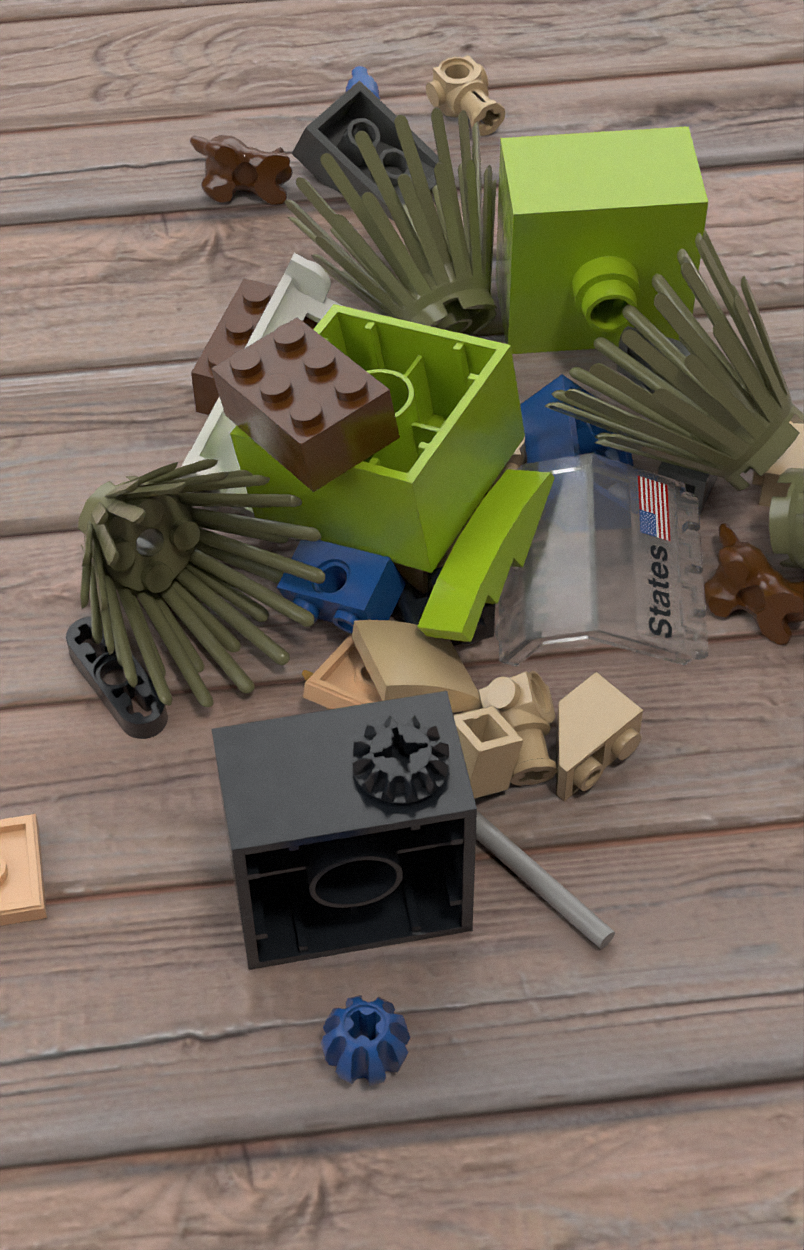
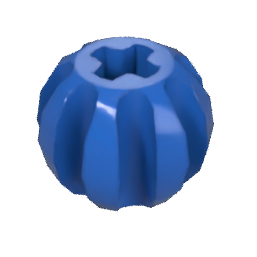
(365, 1040)

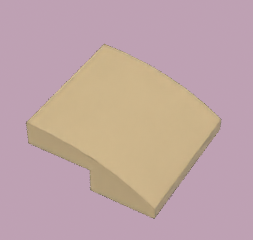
(412, 664)

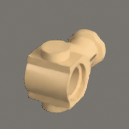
(461, 86)
(529, 710)

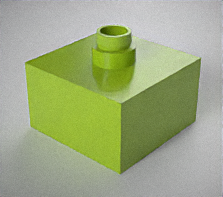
(589, 229)
(455, 429)

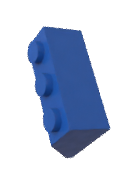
(557, 435)

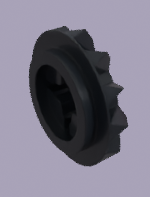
(383, 776)

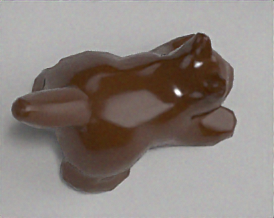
(237, 167)
(752, 584)

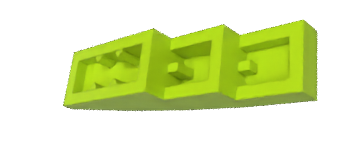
(484, 552)

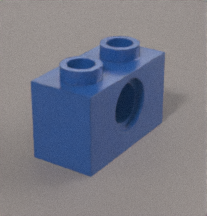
(354, 588)

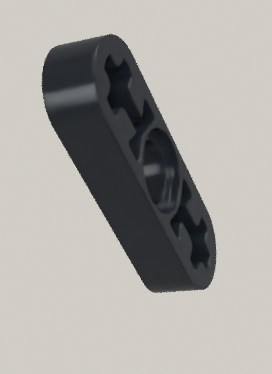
(116, 697)

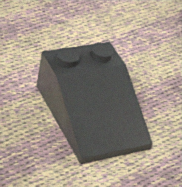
(335, 134)

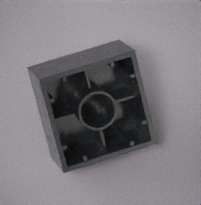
(323, 859)

